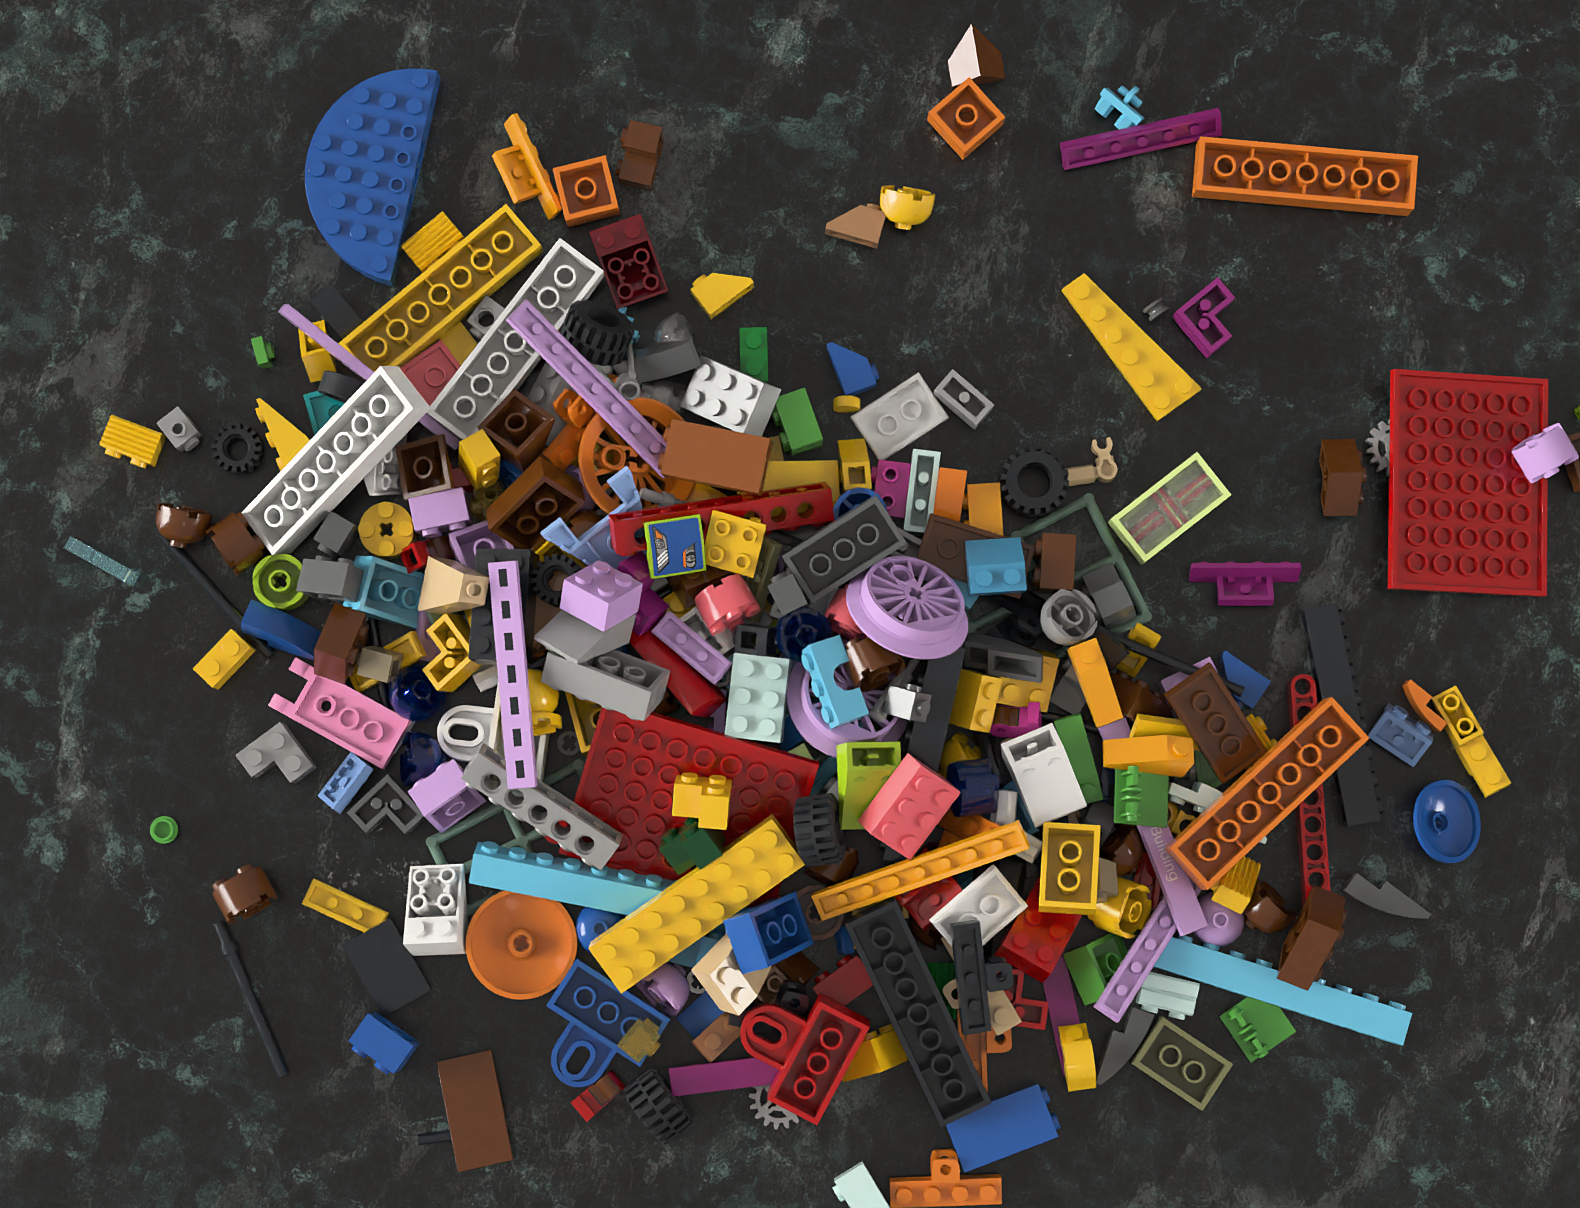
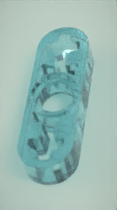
(101, 561)

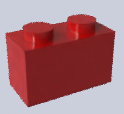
(845, 982)

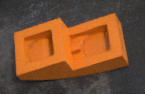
(1418, 699)

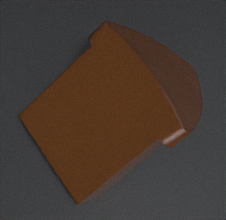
(798, 968)

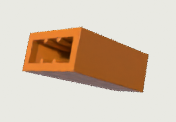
(950, 493)

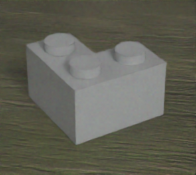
(280, 748)

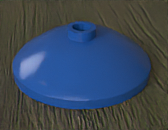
(1447, 821)

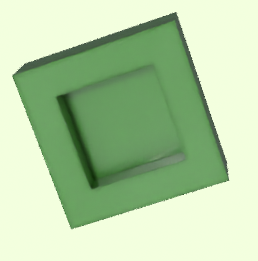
(263, 352)

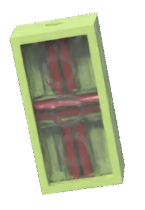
(1169, 508)

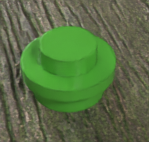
(164, 829)

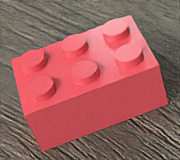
(909, 806)

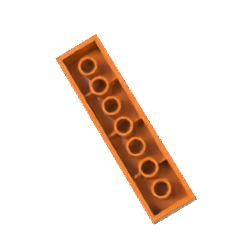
(1305, 176)
(1266, 793)

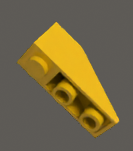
(281, 434)

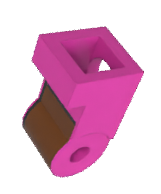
(1016, 721)

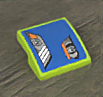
(675, 546)

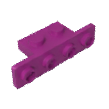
(1245, 582)

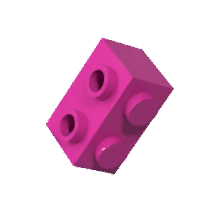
(892, 485)

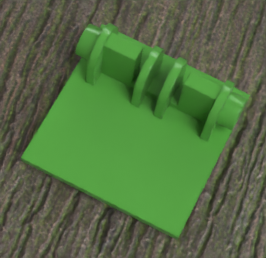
(1140, 798)
(1257, 1026)

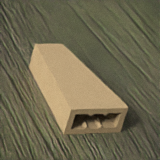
(451, 587)

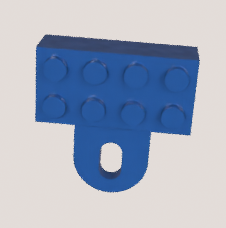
(597, 1021)

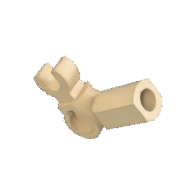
(1104, 471)

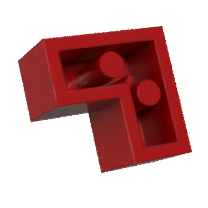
(1030, 1011)

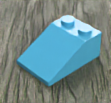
(388, 592)

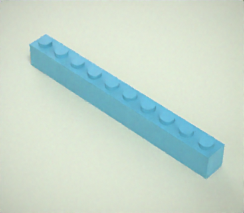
(565, 880)
(1261, 982)

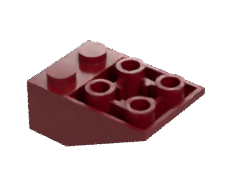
(628, 261)

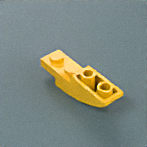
(1469, 742)

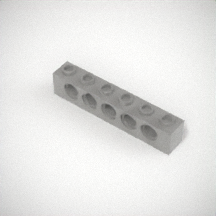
(558, 808)

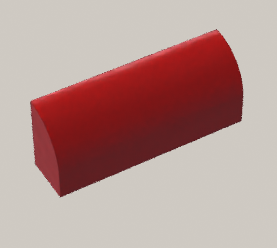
(685, 682)

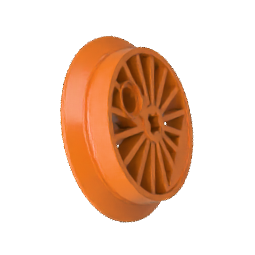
(658, 415)

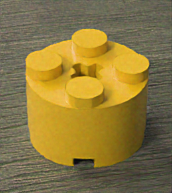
(372, 531)
(1125, 911)

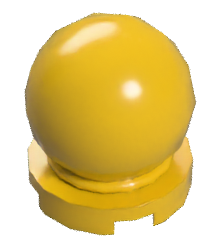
(543, 703)

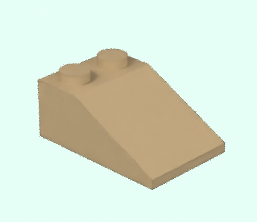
(723, 979)

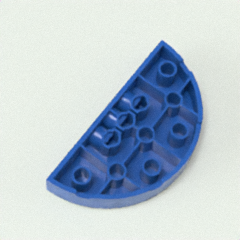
(368, 167)

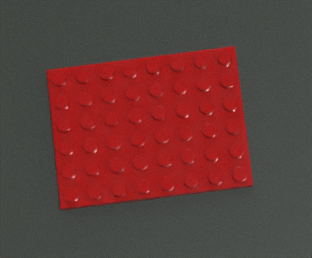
(1456, 494)
(634, 773)

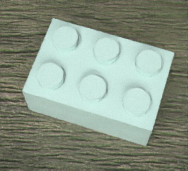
(758, 697)

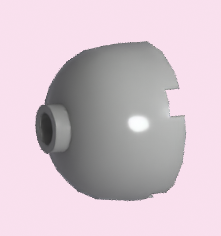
(1068, 617)

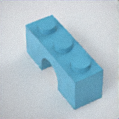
(838, 705)

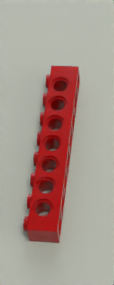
(817, 496)

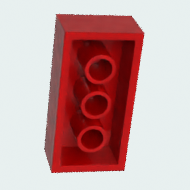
(1036, 937)

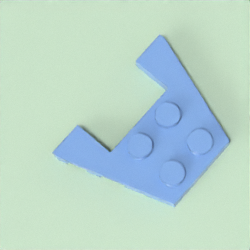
(596, 542)

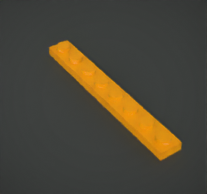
(920, 870)

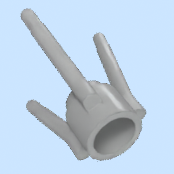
(627, 382)

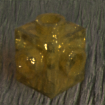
(483, 498)

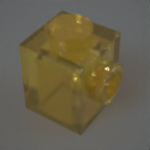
(641, 1039)

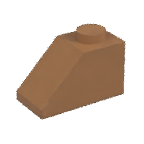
(859, 225)

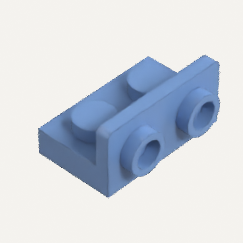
(1401, 734)
(345, 782)

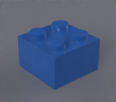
(383, 1043)

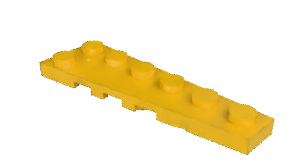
(1145, 366)

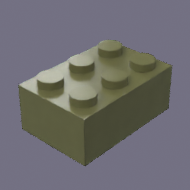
(1180, 1063)

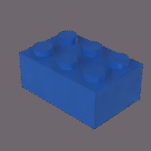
(768, 932)

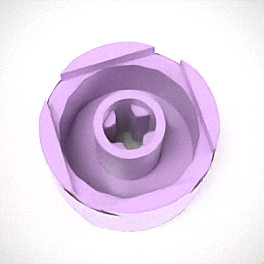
(1544, 453)

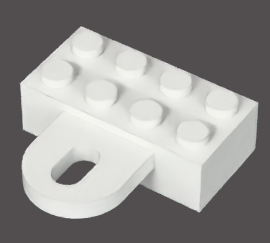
(490, 732)

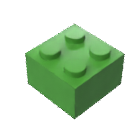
(798, 423)

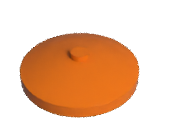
(521, 944)

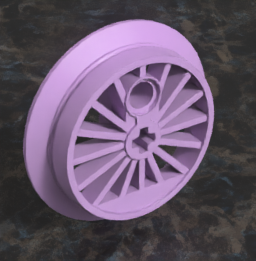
(935, 614)
(817, 732)

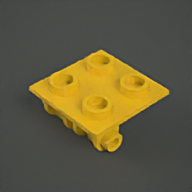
(734, 543)

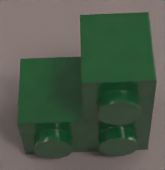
(692, 845)

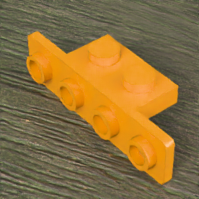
(523, 170)

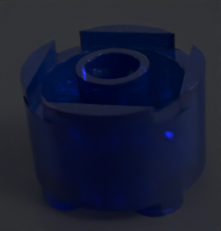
(976, 786)

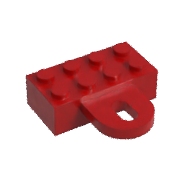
(808, 1055)

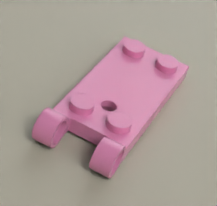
(351, 722)

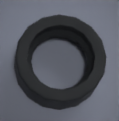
(338, 386)
(1014, 872)

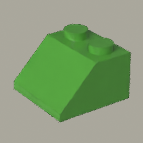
(1095, 964)

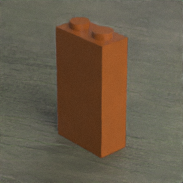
(715, 457)

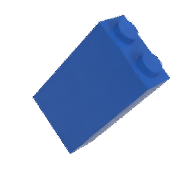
(1004, 1127)

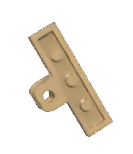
(1001, 1010)

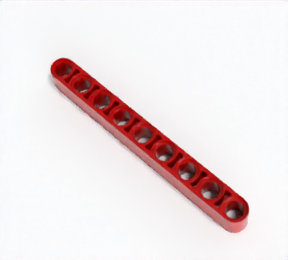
(1303, 810)

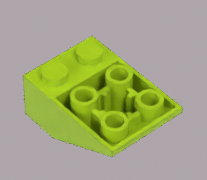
(861, 775)

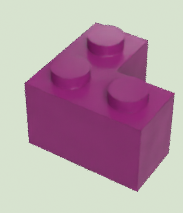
(1199, 317)
(651, 606)

